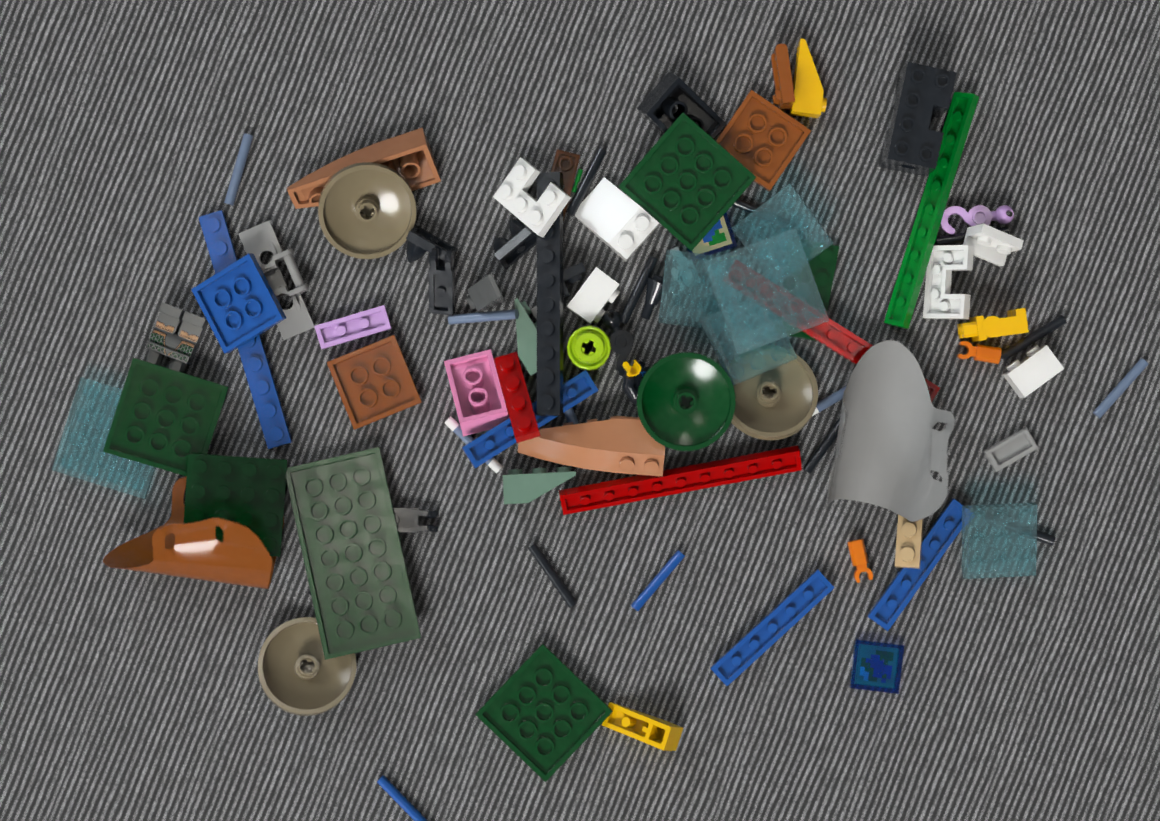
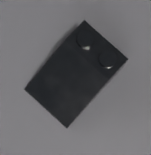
(674, 97)

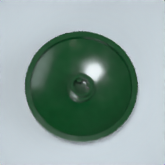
(685, 401)

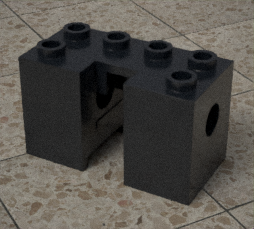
(917, 96)

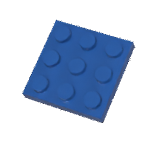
(238, 303)

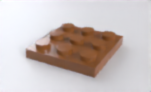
(762, 138)
(374, 382)

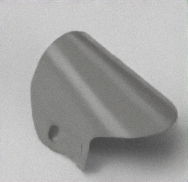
(889, 436)

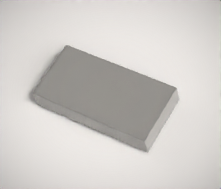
(1010, 449)

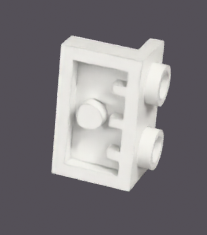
(991, 243)

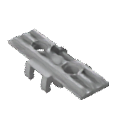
(263, 239)

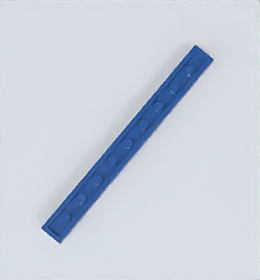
(252, 352)

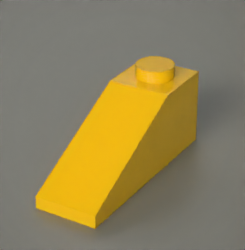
(807, 85)
(644, 727)

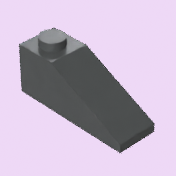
(484, 294)

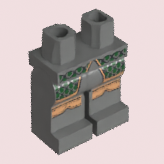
(175, 336)

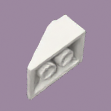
(616, 219)

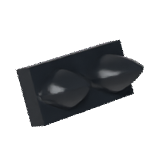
(421, 241)
(511, 250)

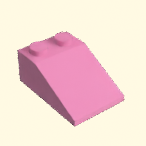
(476, 392)

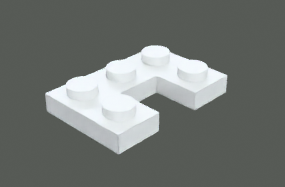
(535, 214)
(937, 297)

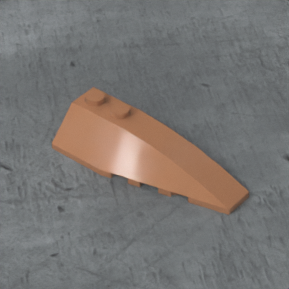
(406, 154)
(603, 445)

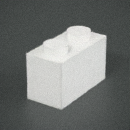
(593, 296)
(1032, 371)

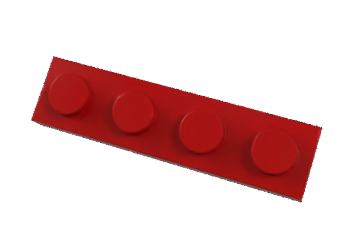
(516, 397)

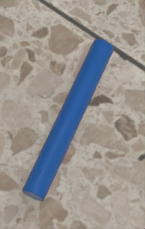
(658, 580)
(400, 799)

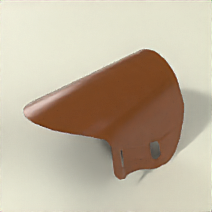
(194, 551)

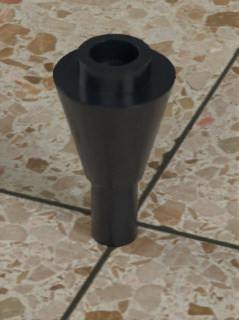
(653, 295)

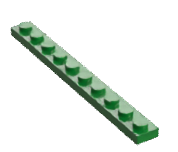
(931, 211)

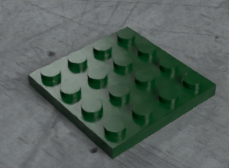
(687, 181)
(164, 417)
(239, 491)
(544, 712)

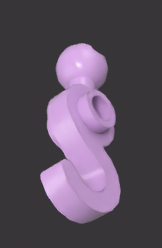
(977, 215)

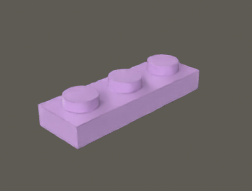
(353, 327)

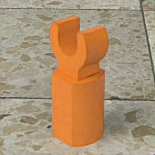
(981, 352)
(859, 558)

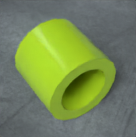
(594, 359)

